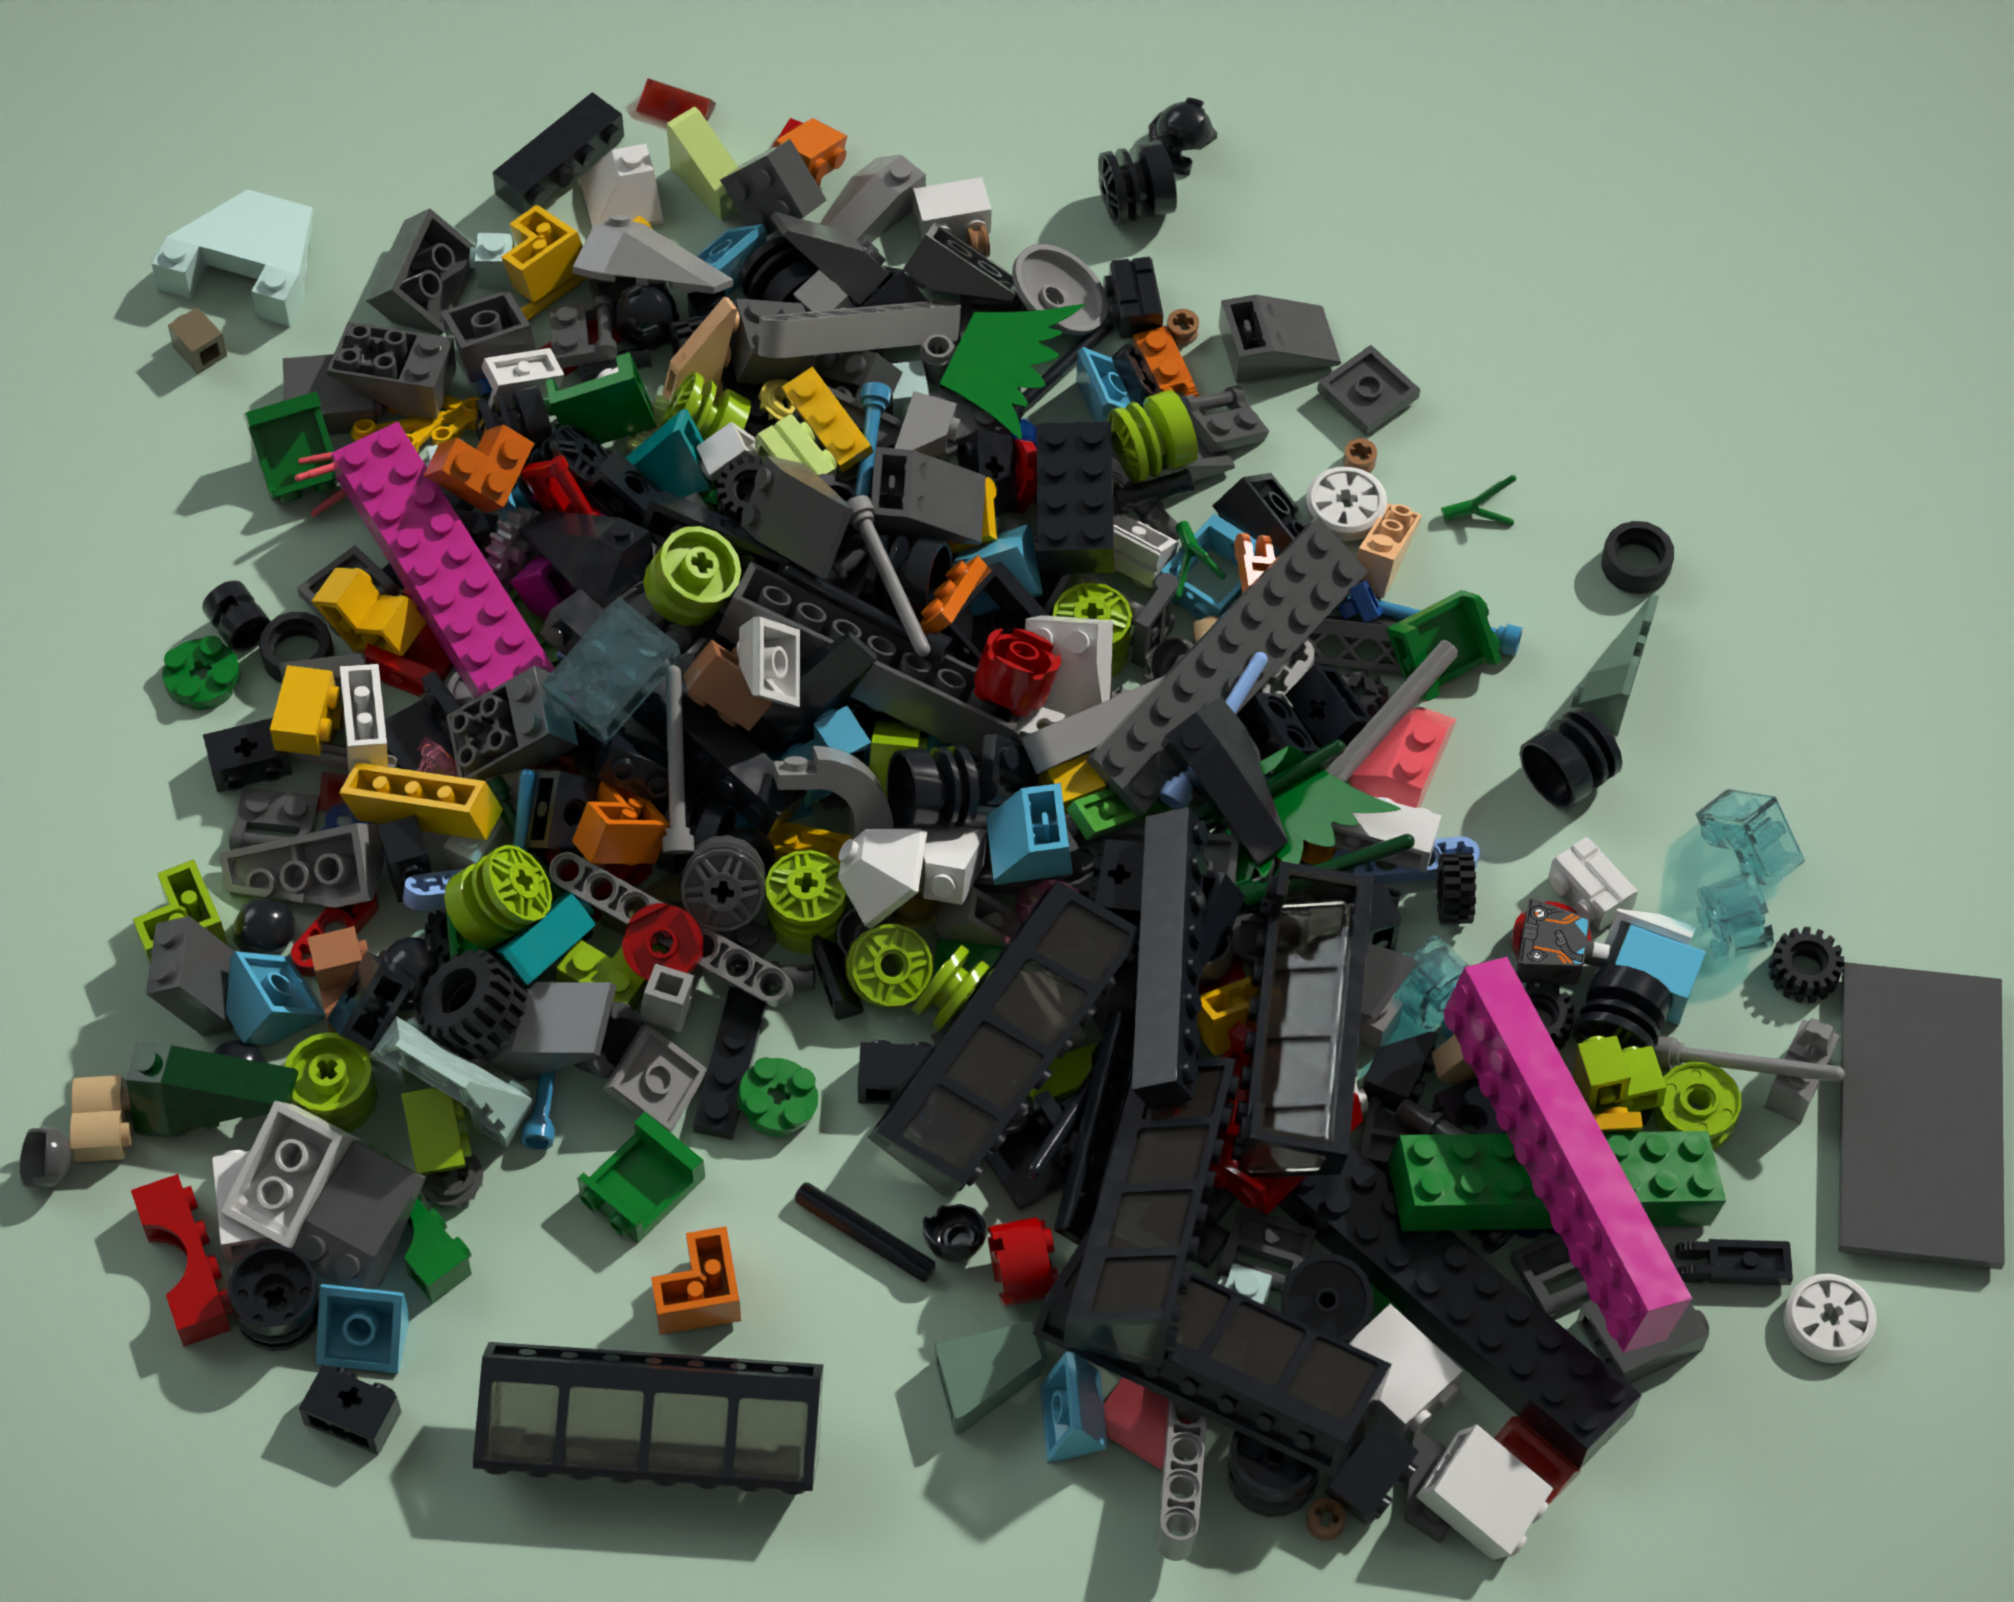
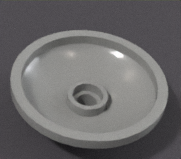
(1055, 279)

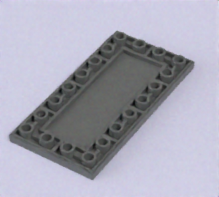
(1921, 1116)

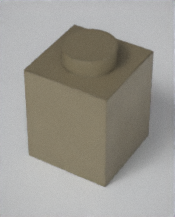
(197, 340)

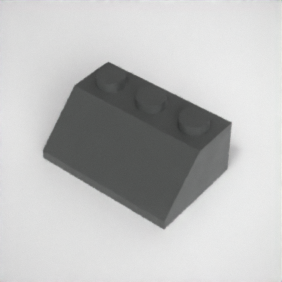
(422, 273)

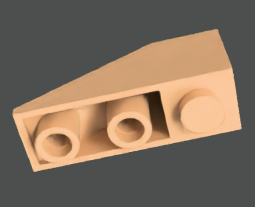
(705, 350)
(1386, 546)

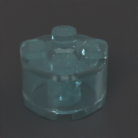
(1735, 916)
(1430, 982)

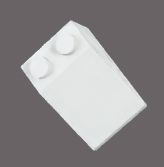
(1085, 660)
(286, 1172)

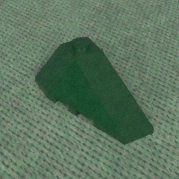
(190, 1089)

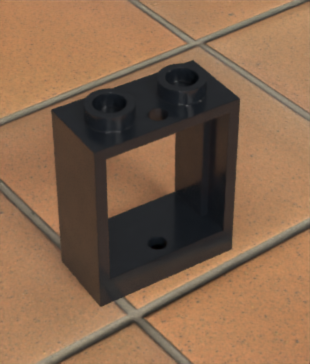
(1008, 595)

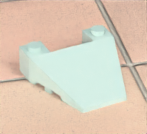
(248, 237)
(494, 1106)

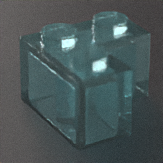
(1755, 831)

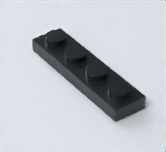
(729, 1061)

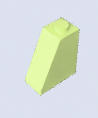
(700, 160)

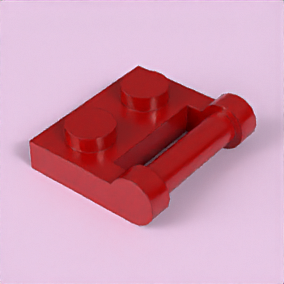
(556, 487)

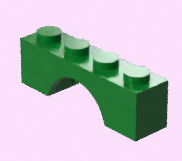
(434, 1258)

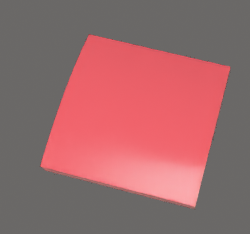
(1138, 1420)

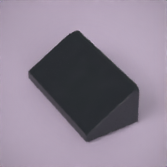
(832, 973)

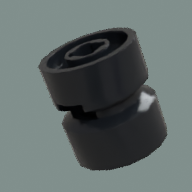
(235, 615)

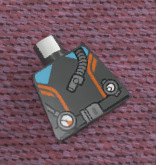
(1556, 945)

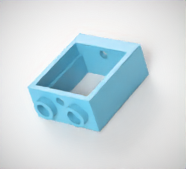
(1219, 537)

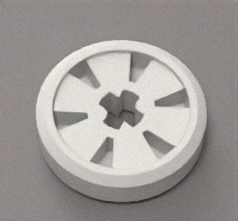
(1361, 490)
(1821, 1339)

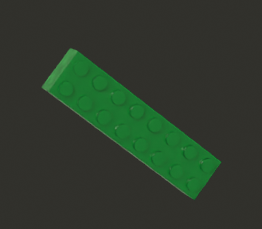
(1480, 1184)

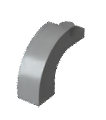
(843, 775)
(669, 997)

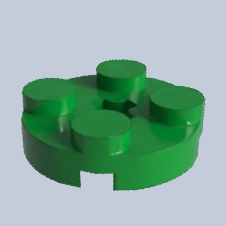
(195, 655)
(786, 1077)

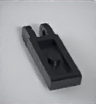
(1737, 1262)

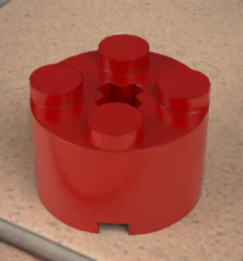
(1016, 671)
(1022, 1260)

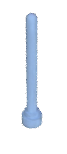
(1178, 790)

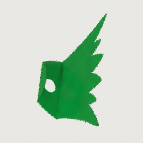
(997, 359)
(1308, 810)

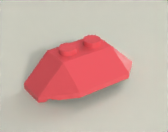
(1405, 758)

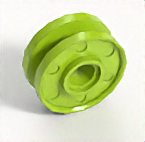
(912, 961)
(950, 988)
(1705, 1086)

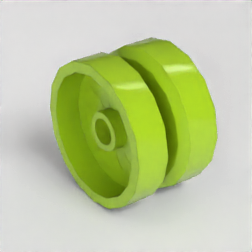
(692, 575)
(334, 1080)

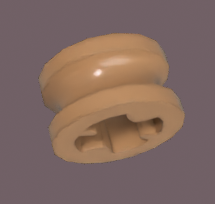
(979, 240)
(1191, 323)
(1366, 449)
(1313, 1521)

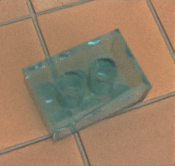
(611, 670)

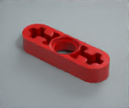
(361, 915)

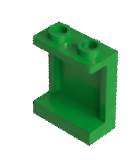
(604, 406)
(284, 435)
(1456, 619)
(642, 1180)

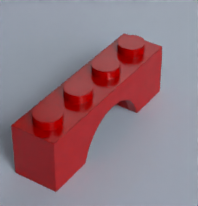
(194, 1301)

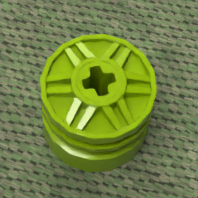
(707, 413)
(1153, 436)
(1100, 603)
(498, 896)
(800, 915)

